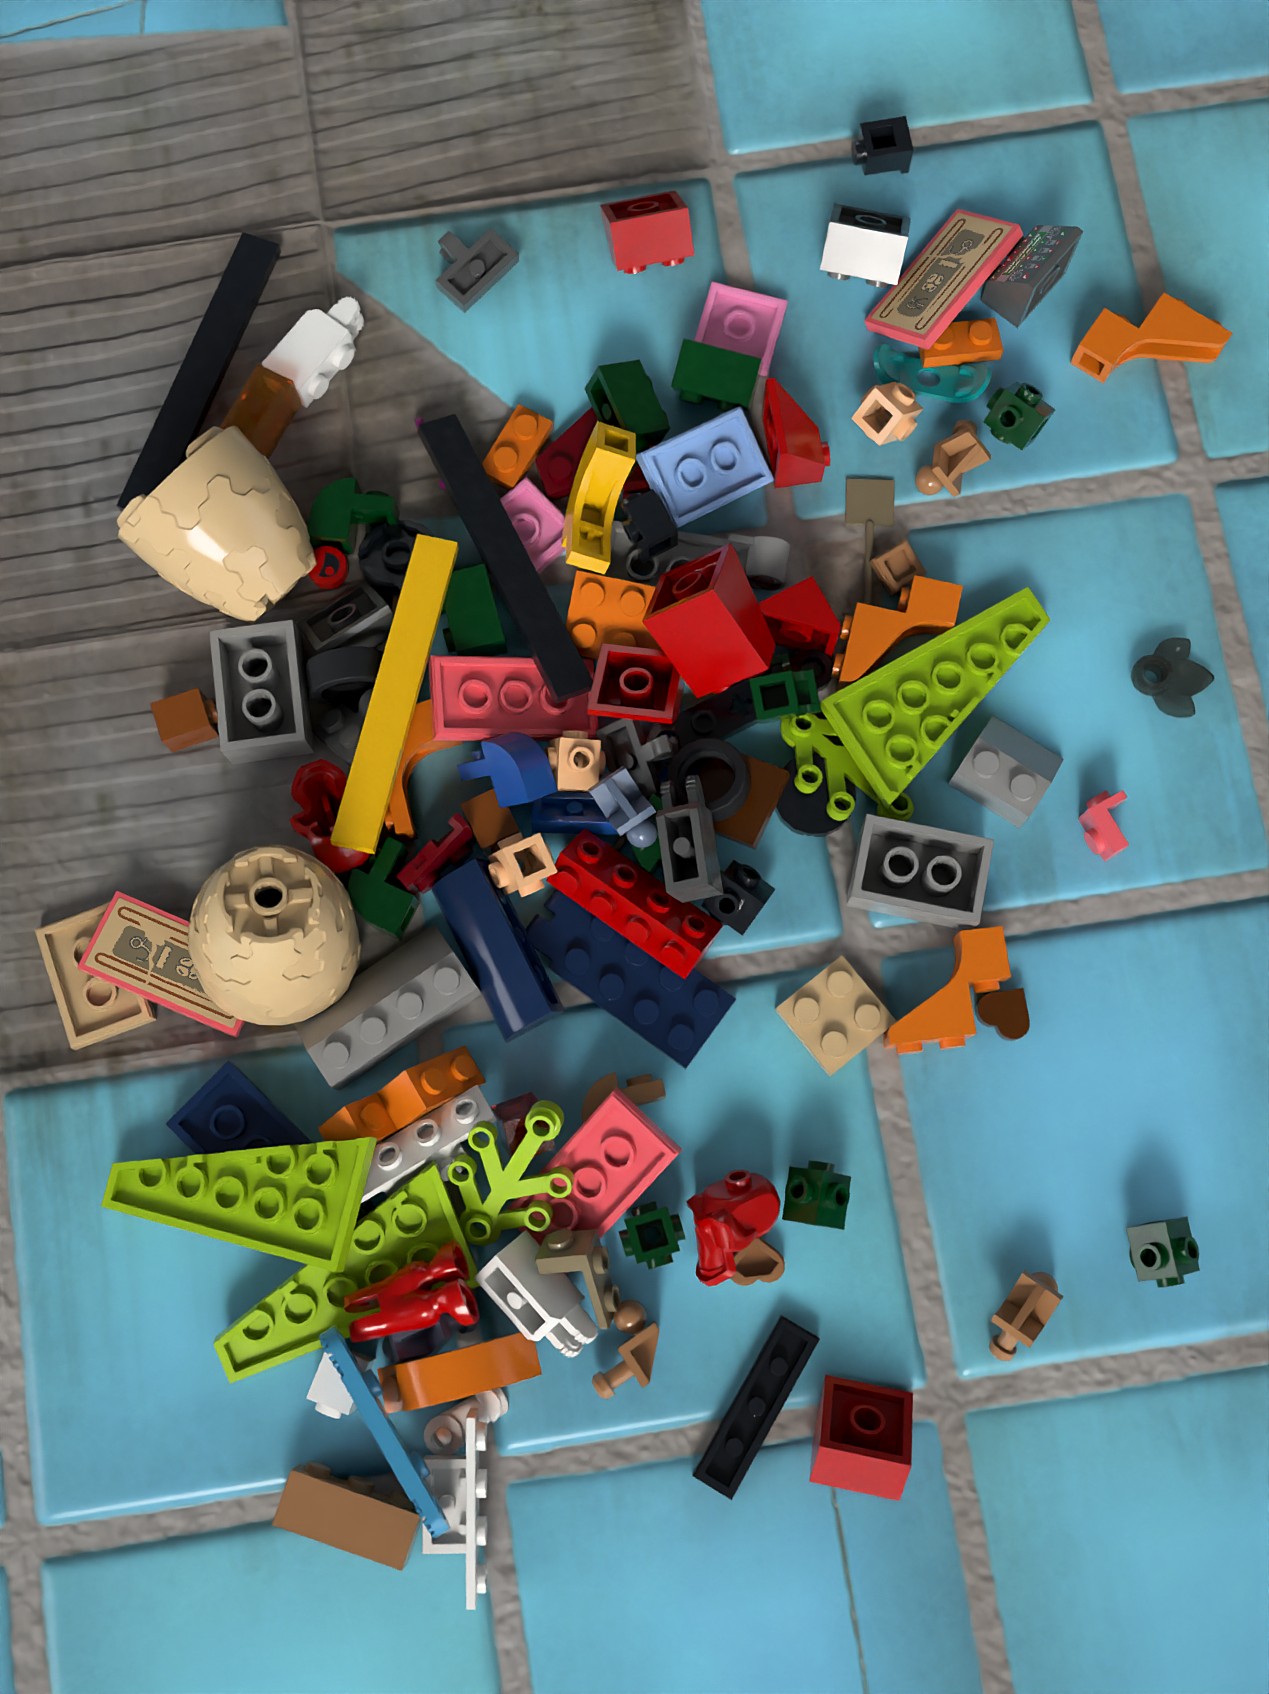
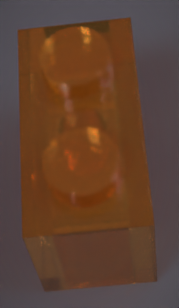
(264, 409)

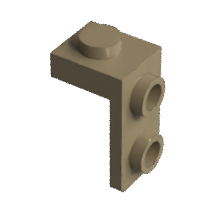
(583, 1252)

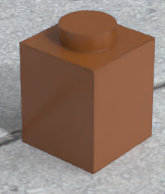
(185, 719)
(489, 821)

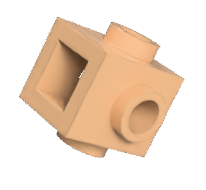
(888, 413)
(575, 761)
(531, 855)

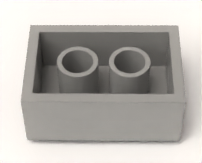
(261, 692)
(920, 872)

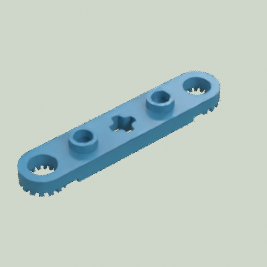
(407, 1466)

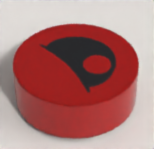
(330, 568)

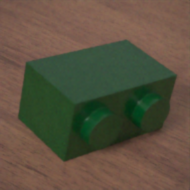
(716, 376)
(626, 399)
(472, 615)

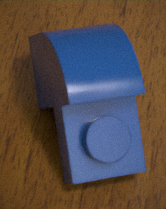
(515, 766)

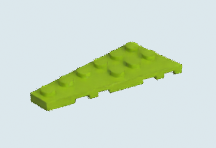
(915, 703)
(268, 1199)
(288, 1320)

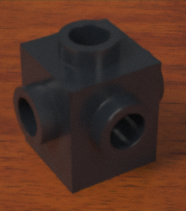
(742, 897)

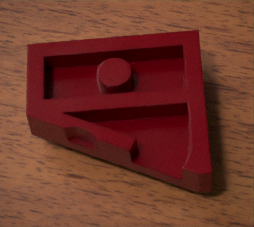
(560, 461)
(435, 857)

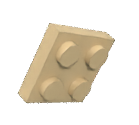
(835, 1015)

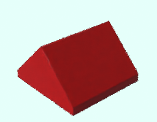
(801, 618)

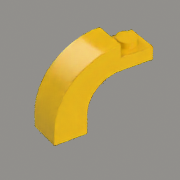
(595, 496)

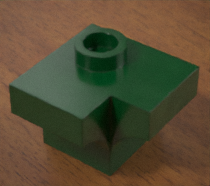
(784, 693)

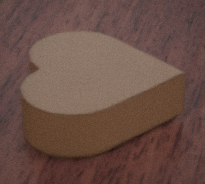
(758, 1262)

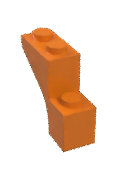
(1167, 333)
(874, 631)
(948, 1014)
(405, 1098)

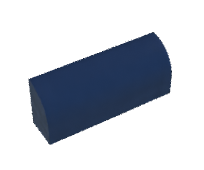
(497, 949)

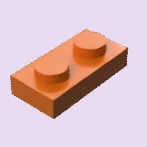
(964, 343)
(517, 447)

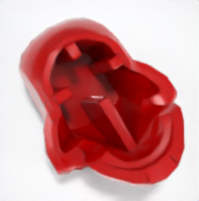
(319, 792)
(729, 1219)

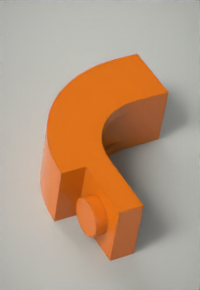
(417, 746)
(458, 1373)

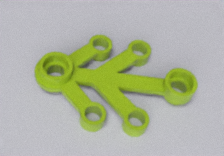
(837, 765)
(507, 1182)

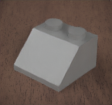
(1006, 772)

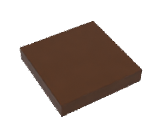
(752, 818)

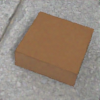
(897, 567)

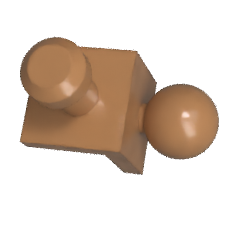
(952, 459)
(1024, 1313)
(636, 1351)

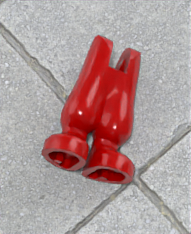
(407, 1297)

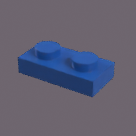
(569, 814)

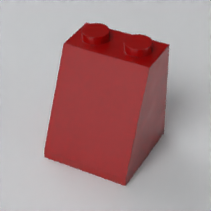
(710, 623)

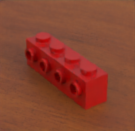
(634, 903)

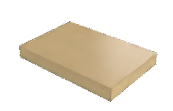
(87, 1004)

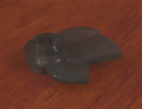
(1176, 677)

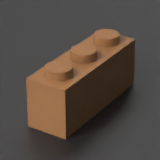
(348, 1514)

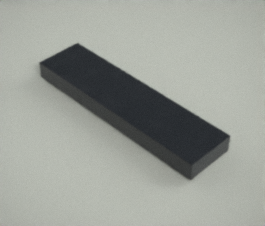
(755, 1407)

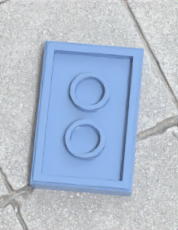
(705, 467)

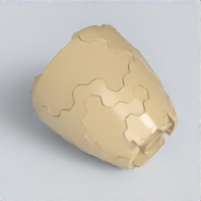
(222, 528)
(280, 959)

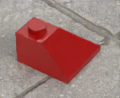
(791, 440)

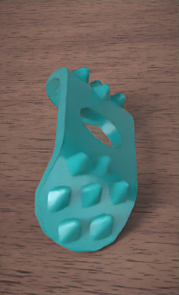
(955, 384)

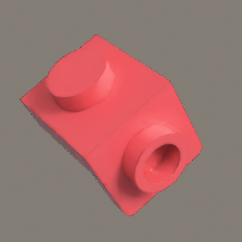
(1101, 830)

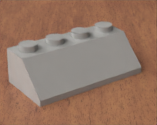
(387, 1008)

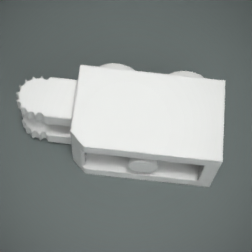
(317, 348)
(537, 1302)

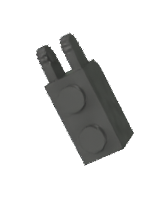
(688, 844)

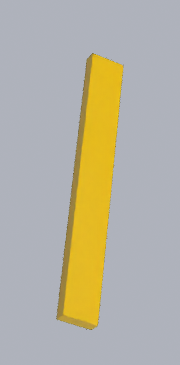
(394, 695)

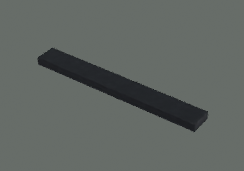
(203, 365)
(506, 558)

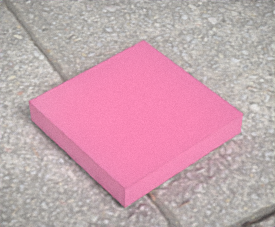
(742, 322)
(536, 523)

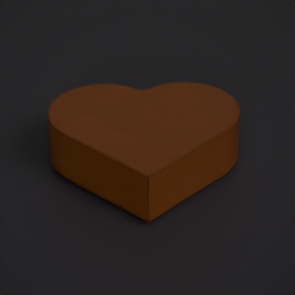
(1004, 1012)

